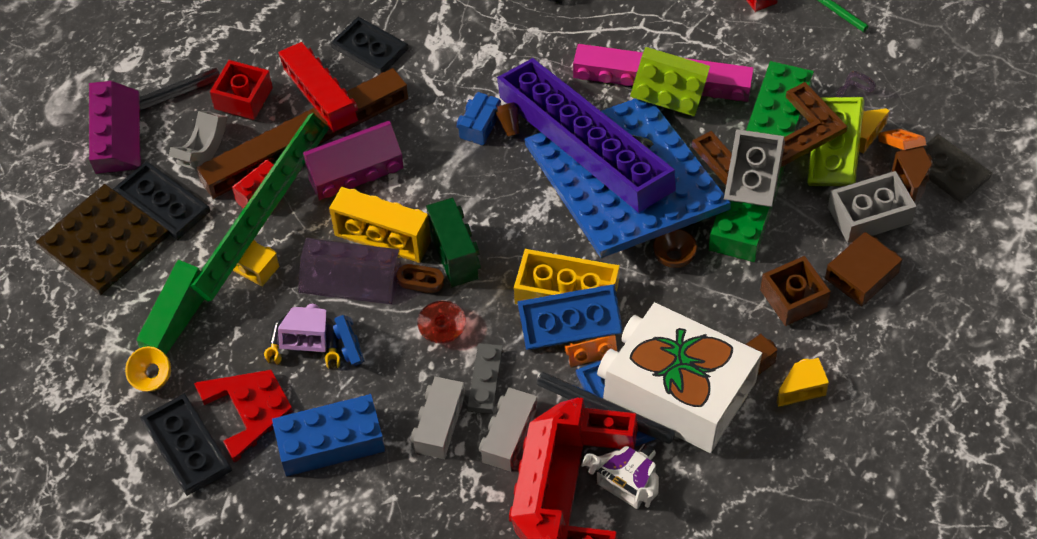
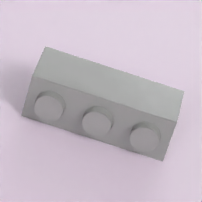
(438, 417)
(508, 429)

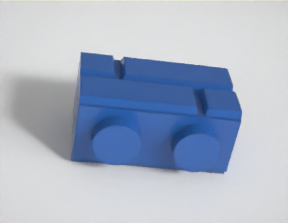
(478, 118)

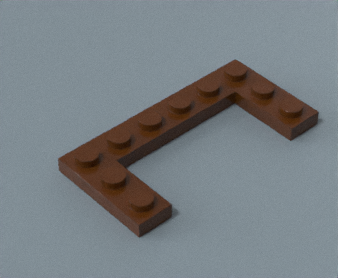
(822, 128)

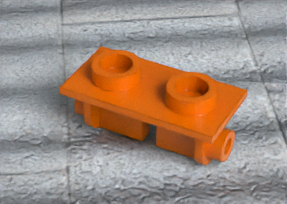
(589, 351)

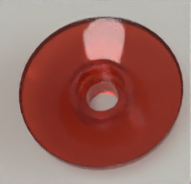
(439, 314)

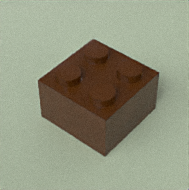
(795, 290)

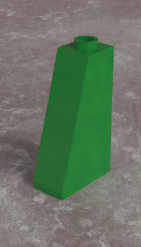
(172, 309)

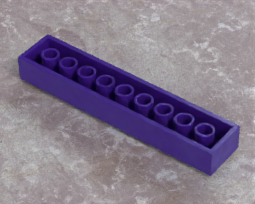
(587, 135)

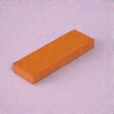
(901, 139)

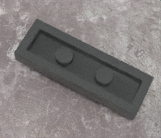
(485, 378)

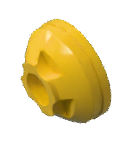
(138, 364)

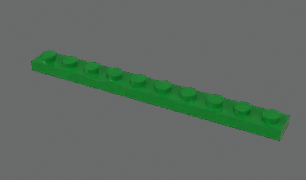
(258, 208)

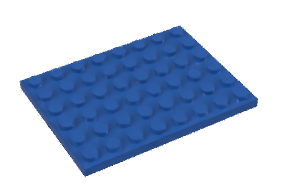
(602, 214)

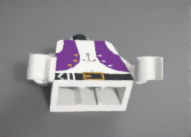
(627, 474)

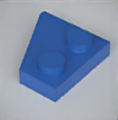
(352, 347)

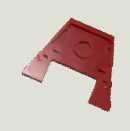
(257, 401)

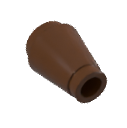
(509, 118)

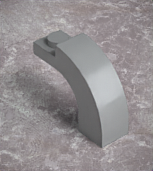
(203, 142)

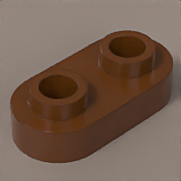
(421, 278)

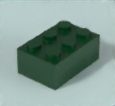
(453, 242)

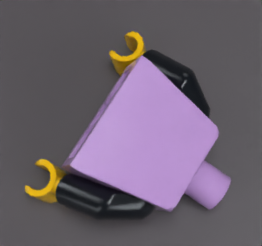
(304, 330)

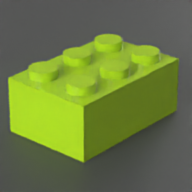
(670, 81)

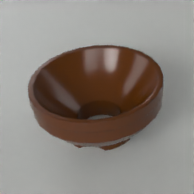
(675, 241)

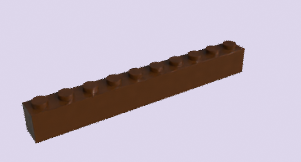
(233, 165)

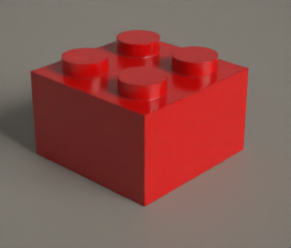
(241, 89)

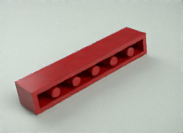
(319, 86)

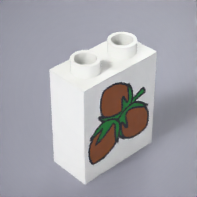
(680, 375)

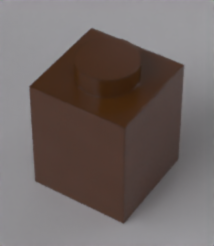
(768, 350)

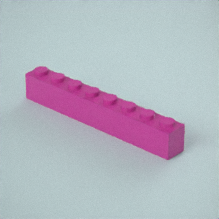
(621, 67)

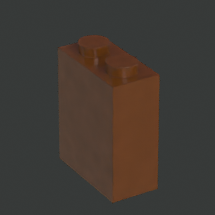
(863, 268)

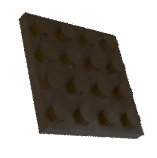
(102, 239)

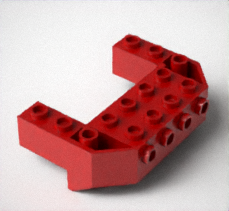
(552, 467)

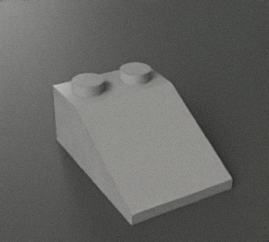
(754, 168)

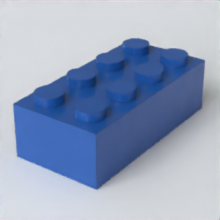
(328, 435)

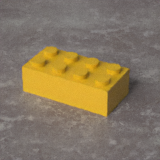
(380, 223)
(554, 274)

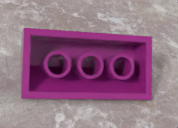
(114, 127)
(353, 160)

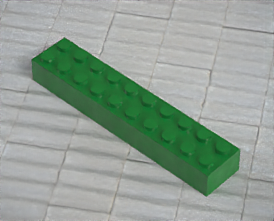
(741, 228)

